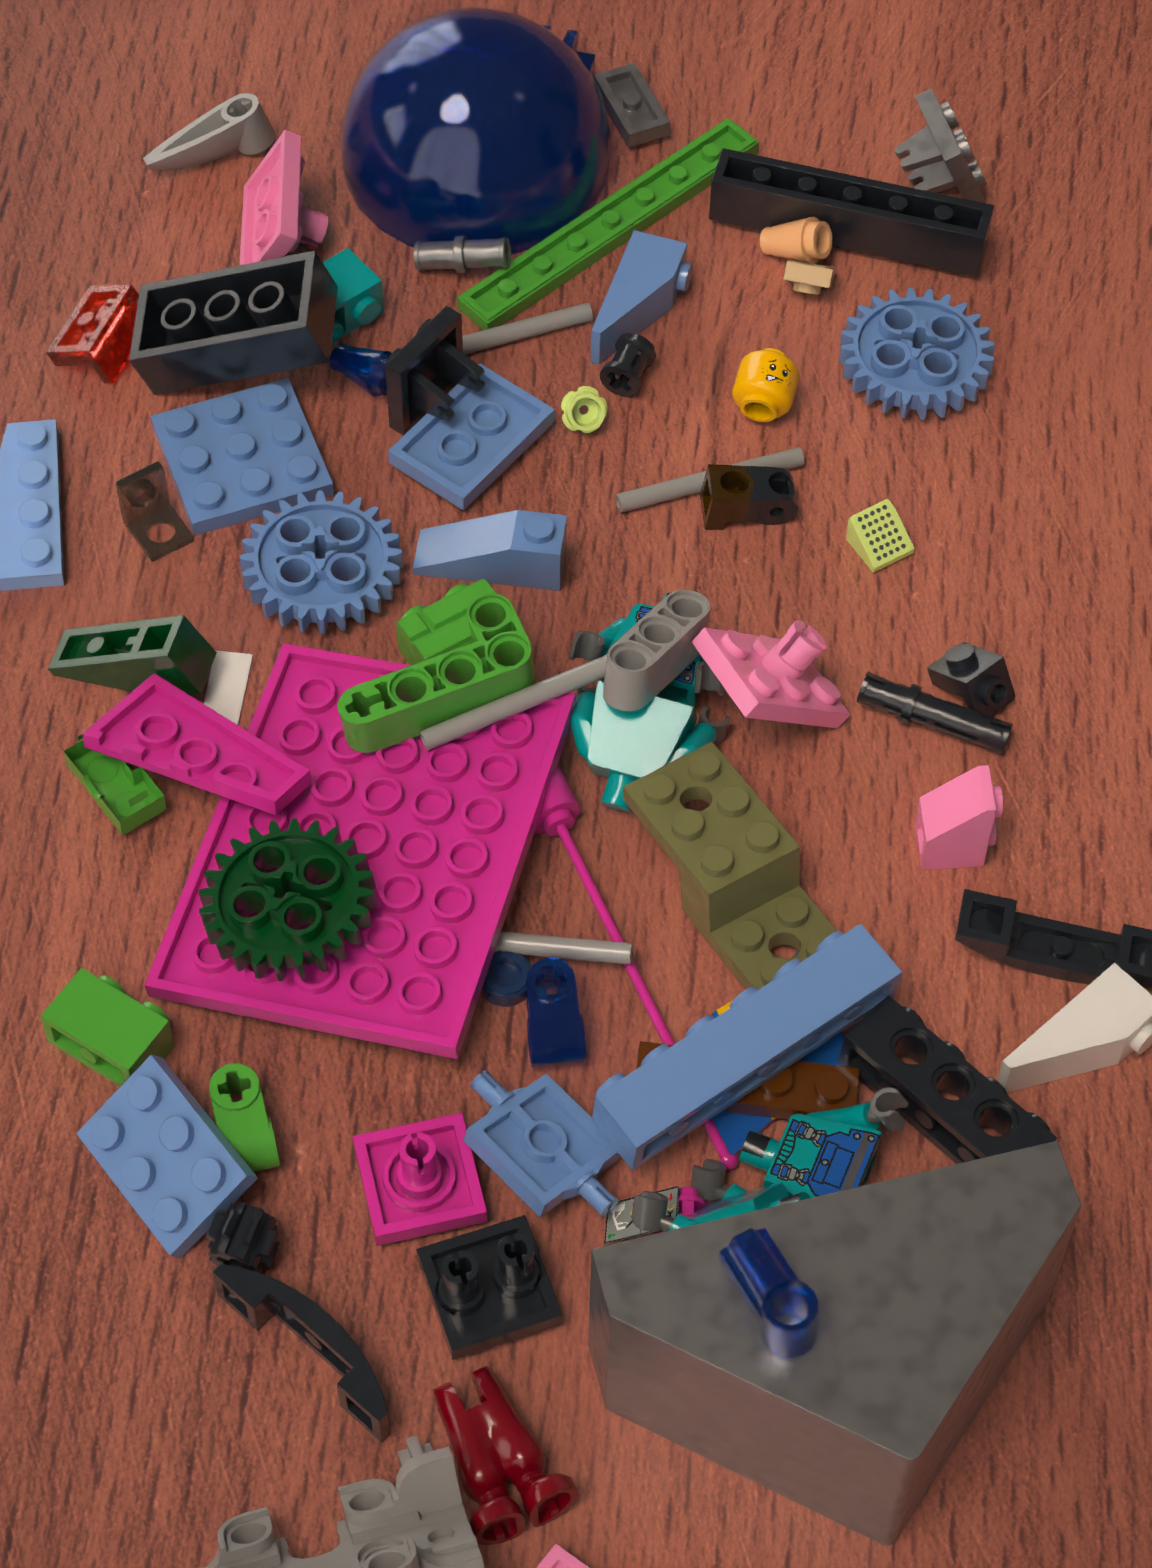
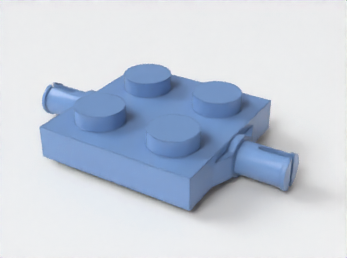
(542, 1144)

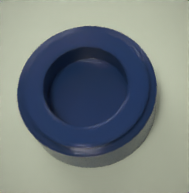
(506, 979)

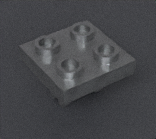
(940, 153)

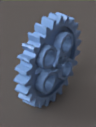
(916, 353)
(319, 549)

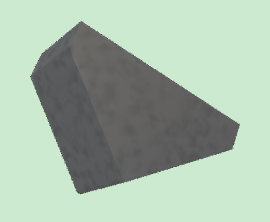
(918, 1317)

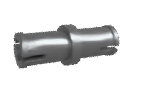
(462, 254)

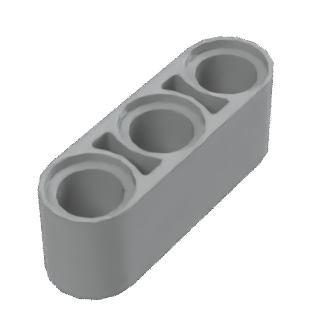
(655, 650)

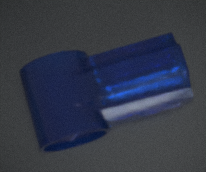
(771, 1290)

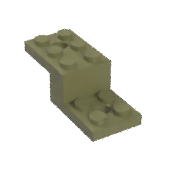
(732, 863)

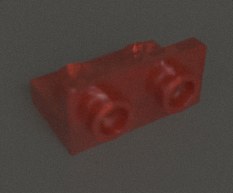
(98, 331)

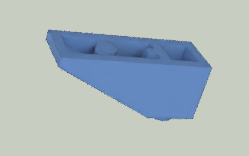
(641, 290)
(502, 548)

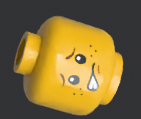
(765, 385)

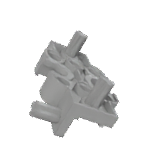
(383, 1525)

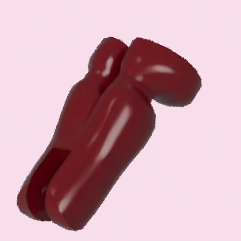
(498, 1447)

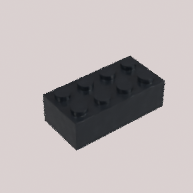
(234, 323)

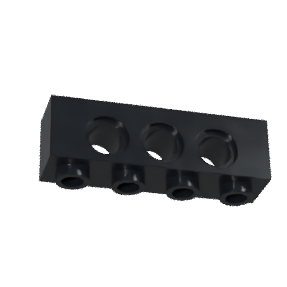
(941, 1067)

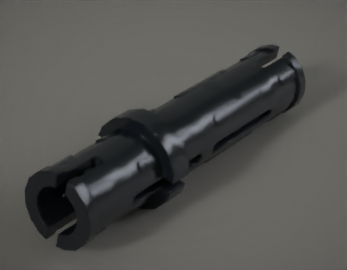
(924, 709)

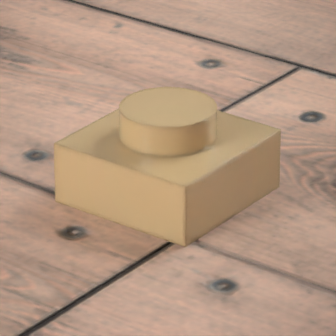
(809, 277)

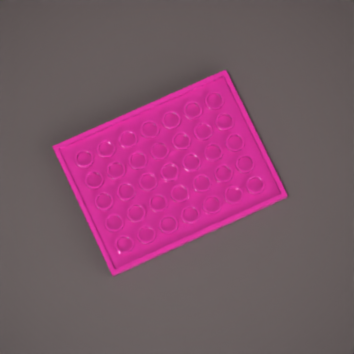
(442, 845)

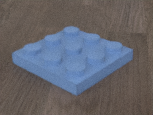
(240, 455)

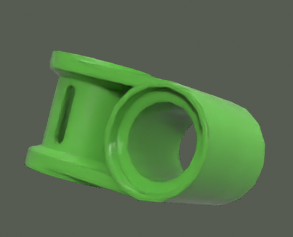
(244, 1121)

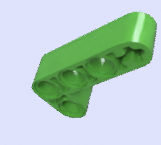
(381, 709)

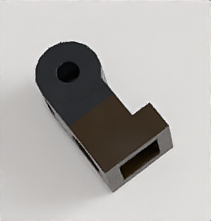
(747, 495)

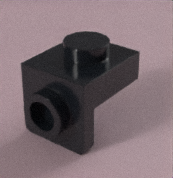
(976, 676)

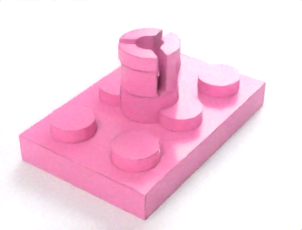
(273, 207)
(773, 675)

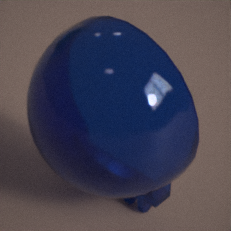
(476, 130)

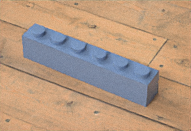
(744, 1045)

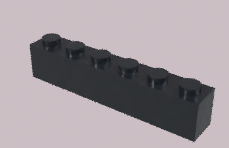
(860, 211)

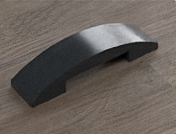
(1050, 946)
(262, 1297)

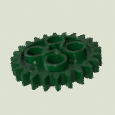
(287, 899)

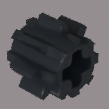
(243, 1237)

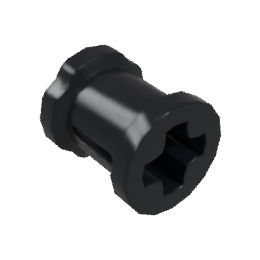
(628, 364)

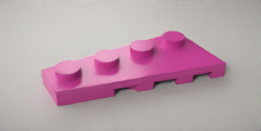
(192, 743)

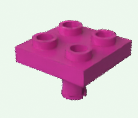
(419, 1179)

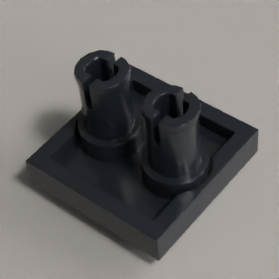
(489, 1287)

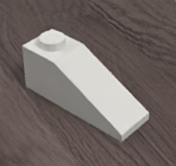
(1086, 1034)

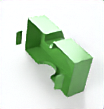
(122, 794)

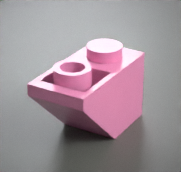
(958, 821)

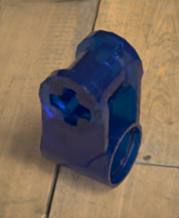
(554, 1020)

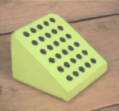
(879, 536)

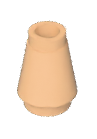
(798, 240)

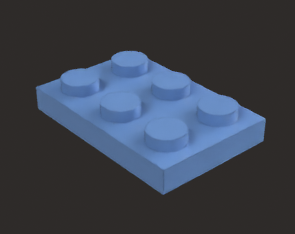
(477, 444)
(166, 1156)

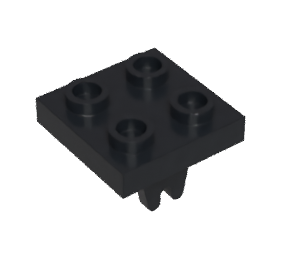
(427, 371)

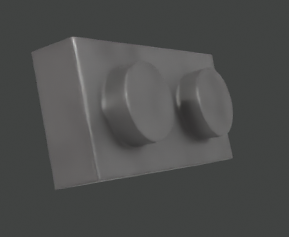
(632, 105)

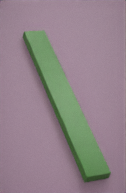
(602, 228)

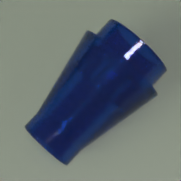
(362, 367)

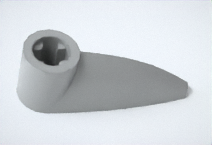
(227, 128)

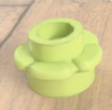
(596, 411)

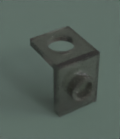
(145, 504)

